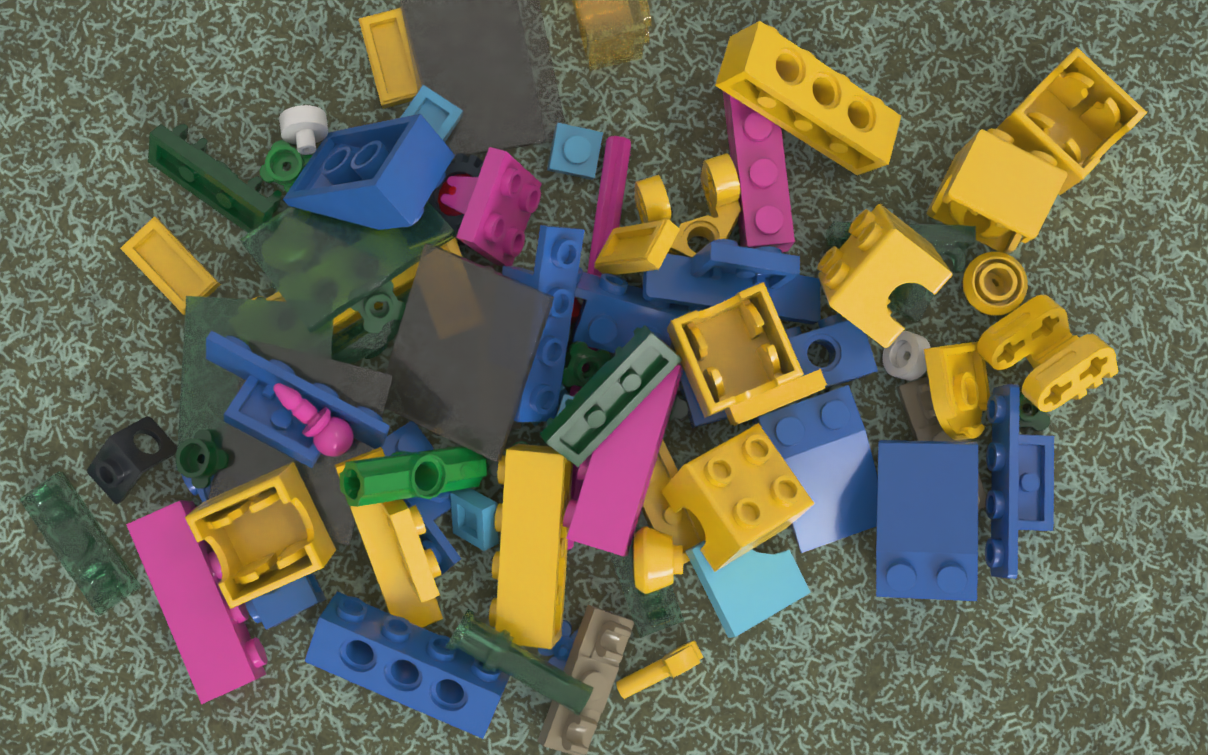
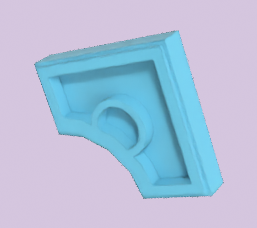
(749, 586)

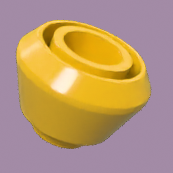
(995, 283)
(655, 560)

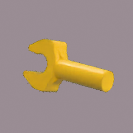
(670, 665)

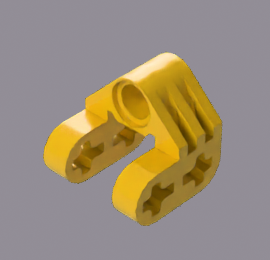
(721, 192)
(1060, 360)

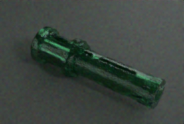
(499, 652)

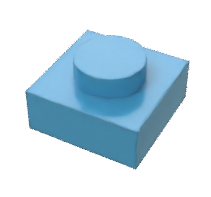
(437, 111)
(575, 151)
(474, 518)

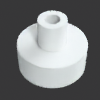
(303, 127)
(906, 356)

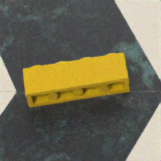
(531, 545)

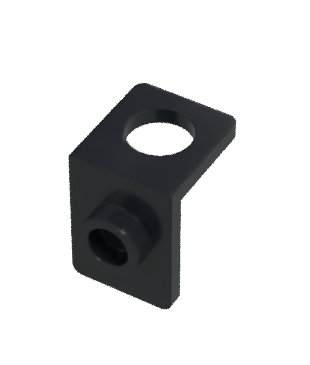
(122, 463)

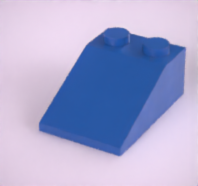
(374, 173)
(832, 461)
(927, 520)

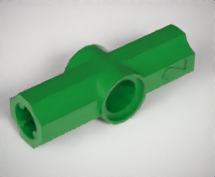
(411, 475)

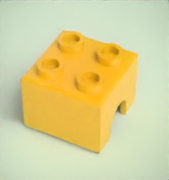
(1073, 117)
(998, 190)
(872, 264)
(734, 350)
(739, 495)
(263, 534)

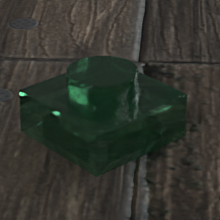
(910, 301)

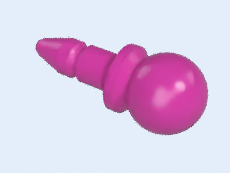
(330, 434)

